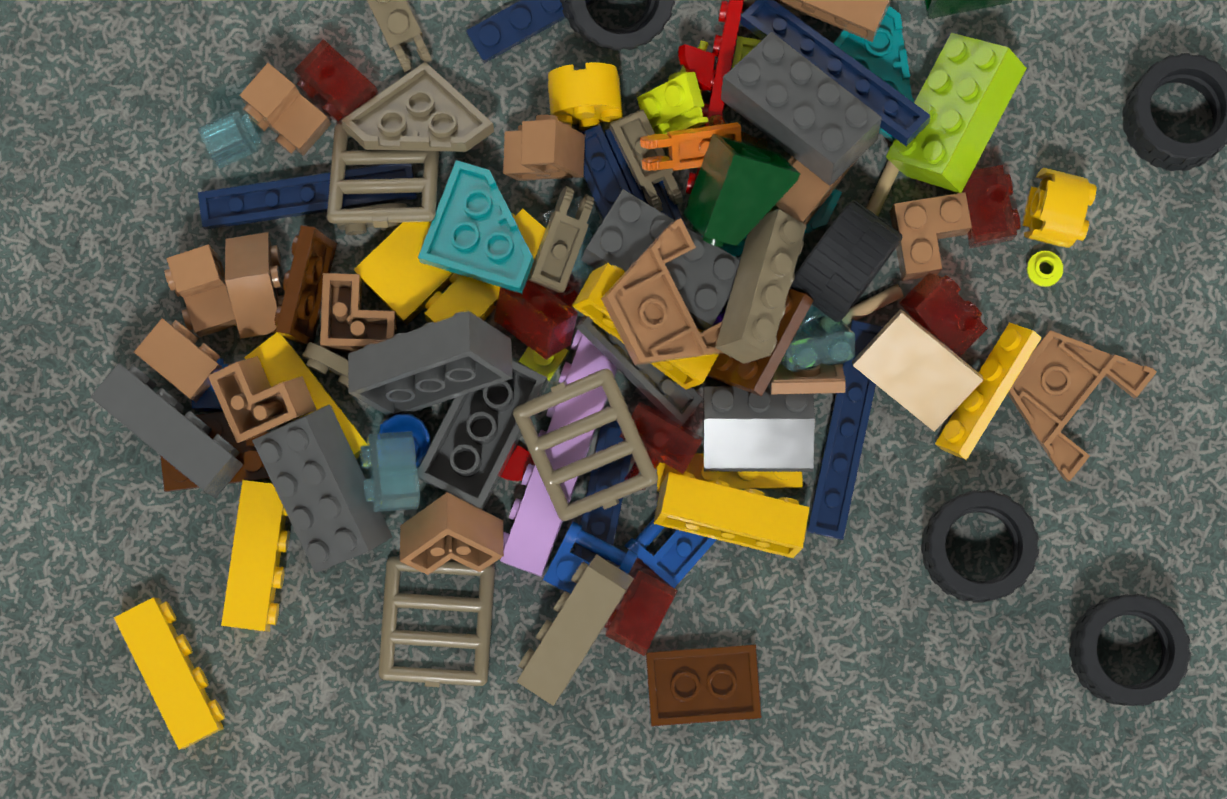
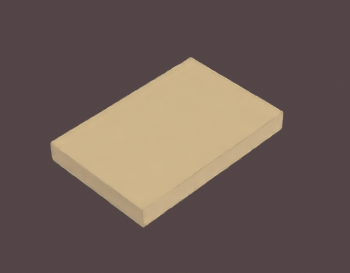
(917, 370)

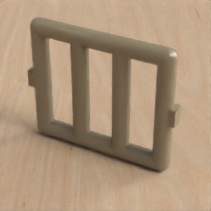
(380, 216)
(553, 478)
(478, 641)

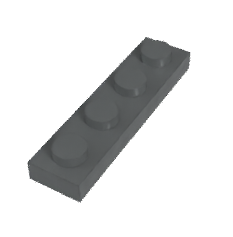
(656, 386)

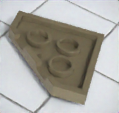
(418, 115)

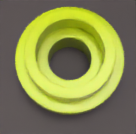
(1037, 276)

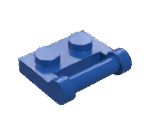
(674, 557)
(566, 564)

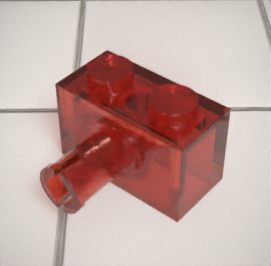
(334, 81)
(990, 207)
(944, 313)
(538, 317)
(664, 440)
(640, 613)

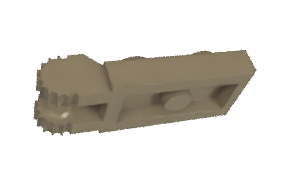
(399, 28)
(627, 134)
(561, 243)

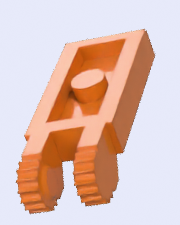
(685, 146)

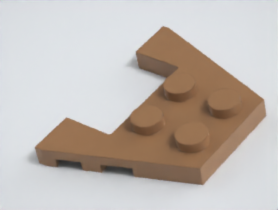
(650, 308)
(1058, 382)

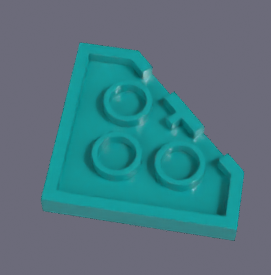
(883, 56)
(477, 232)

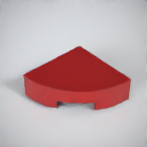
(699, 62)
(517, 465)

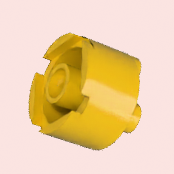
(585, 94)
(1058, 208)

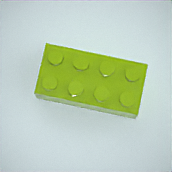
(965, 102)

